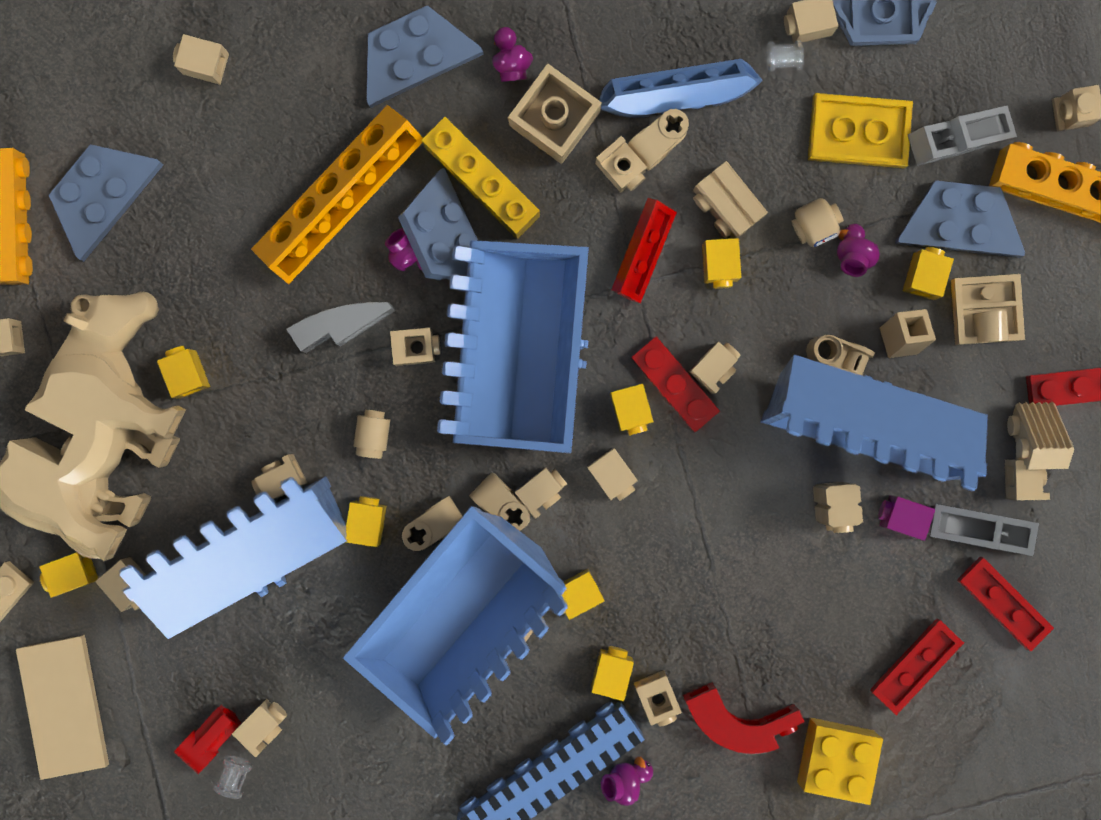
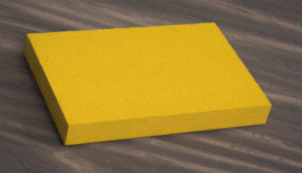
(860, 130)

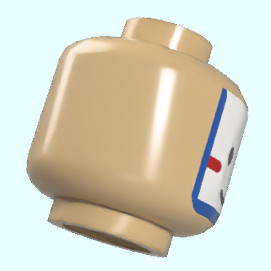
(817, 222)

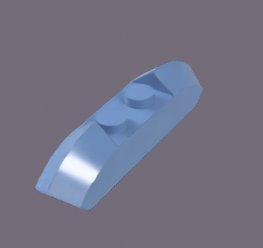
(679, 88)

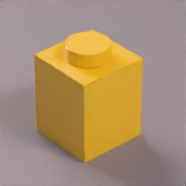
(721, 262)
(928, 273)
(183, 372)
(632, 409)
(365, 521)
(67, 574)
(581, 594)
(612, 673)

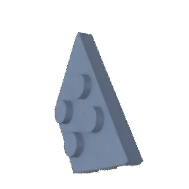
(883, 20)
(414, 53)
(99, 193)
(963, 220)
(435, 225)

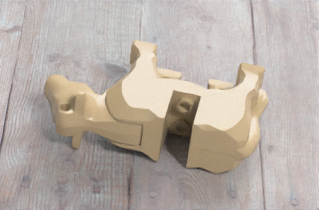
(99, 402)

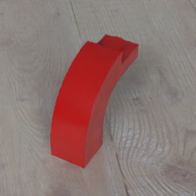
(737, 733)

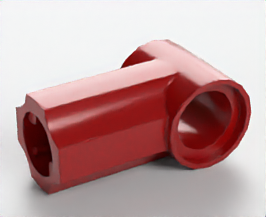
(204, 743)

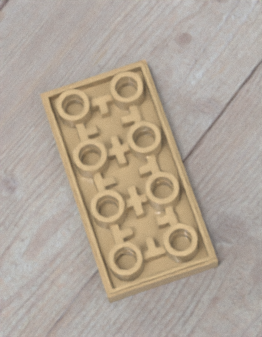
(62, 707)

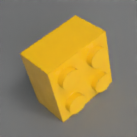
(840, 761)

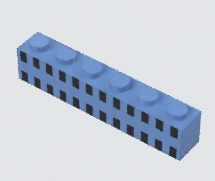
(558, 769)

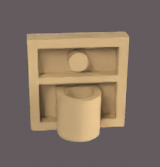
(987, 309)

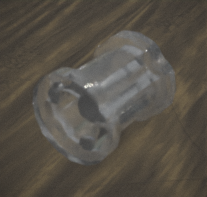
(785, 55)
(233, 777)

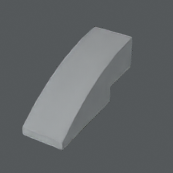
(961, 135)
(338, 323)
(984, 530)

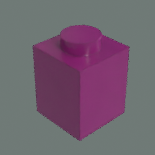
(906, 517)

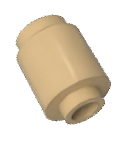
(371, 434)

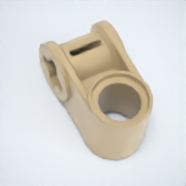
(655, 142)
(843, 354)
(498, 498)
(436, 522)

